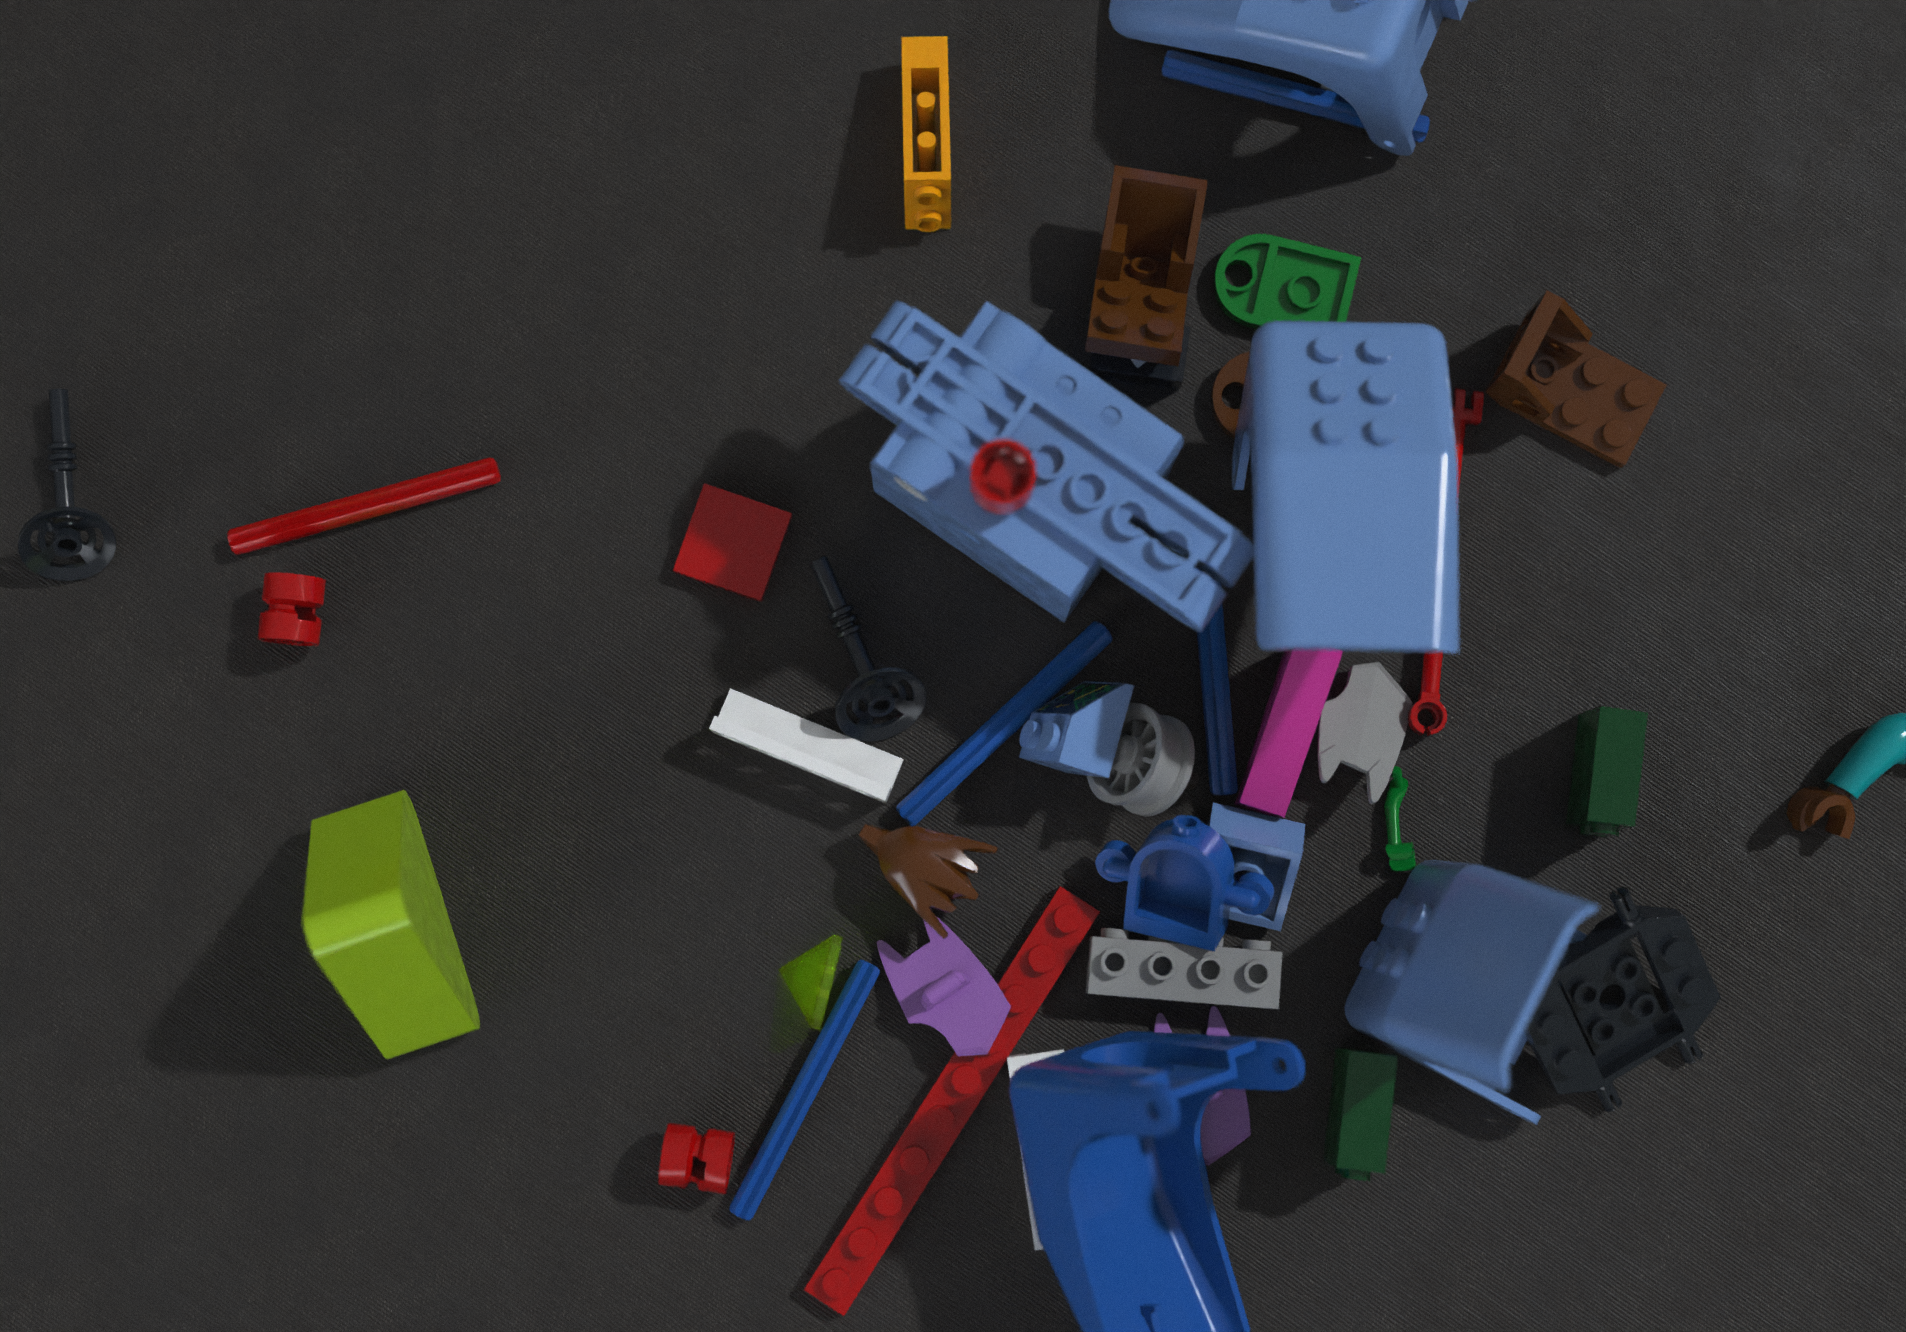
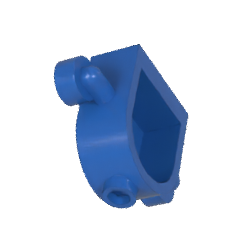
(1182, 883)

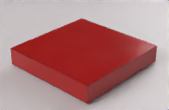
(732, 542)

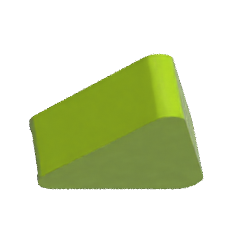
(384, 926)

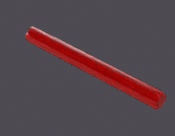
(363, 506)

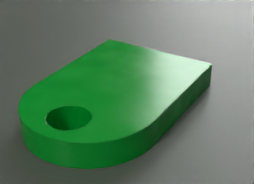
(1286, 281)

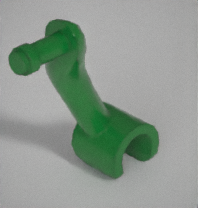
(1400, 854)

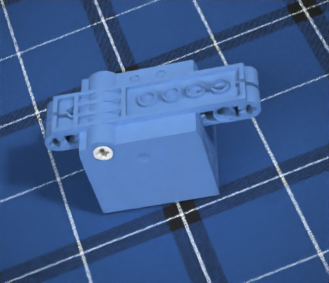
(1093, 454)

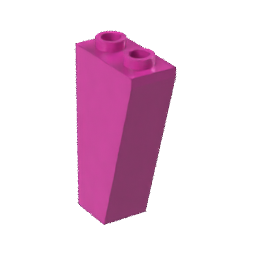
(1287, 729)

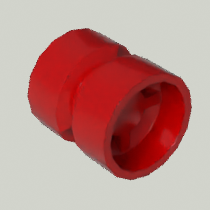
(1002, 476)
(291, 609)
(679, 1161)

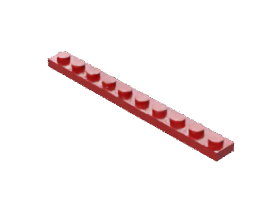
(948, 1107)

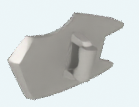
(1364, 727)

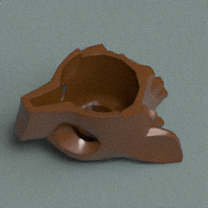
(926, 867)

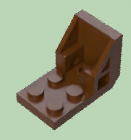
(1145, 265)
(1573, 386)

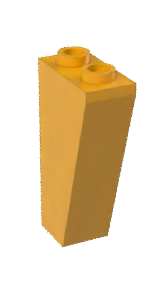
(926, 133)

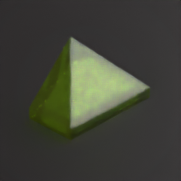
(812, 978)

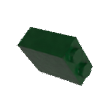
(1606, 771)
(1360, 1112)

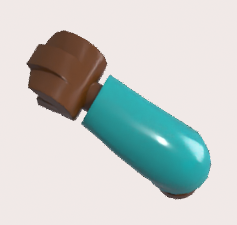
(1865, 762)

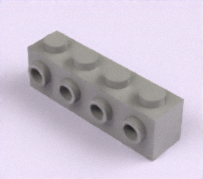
(1183, 972)

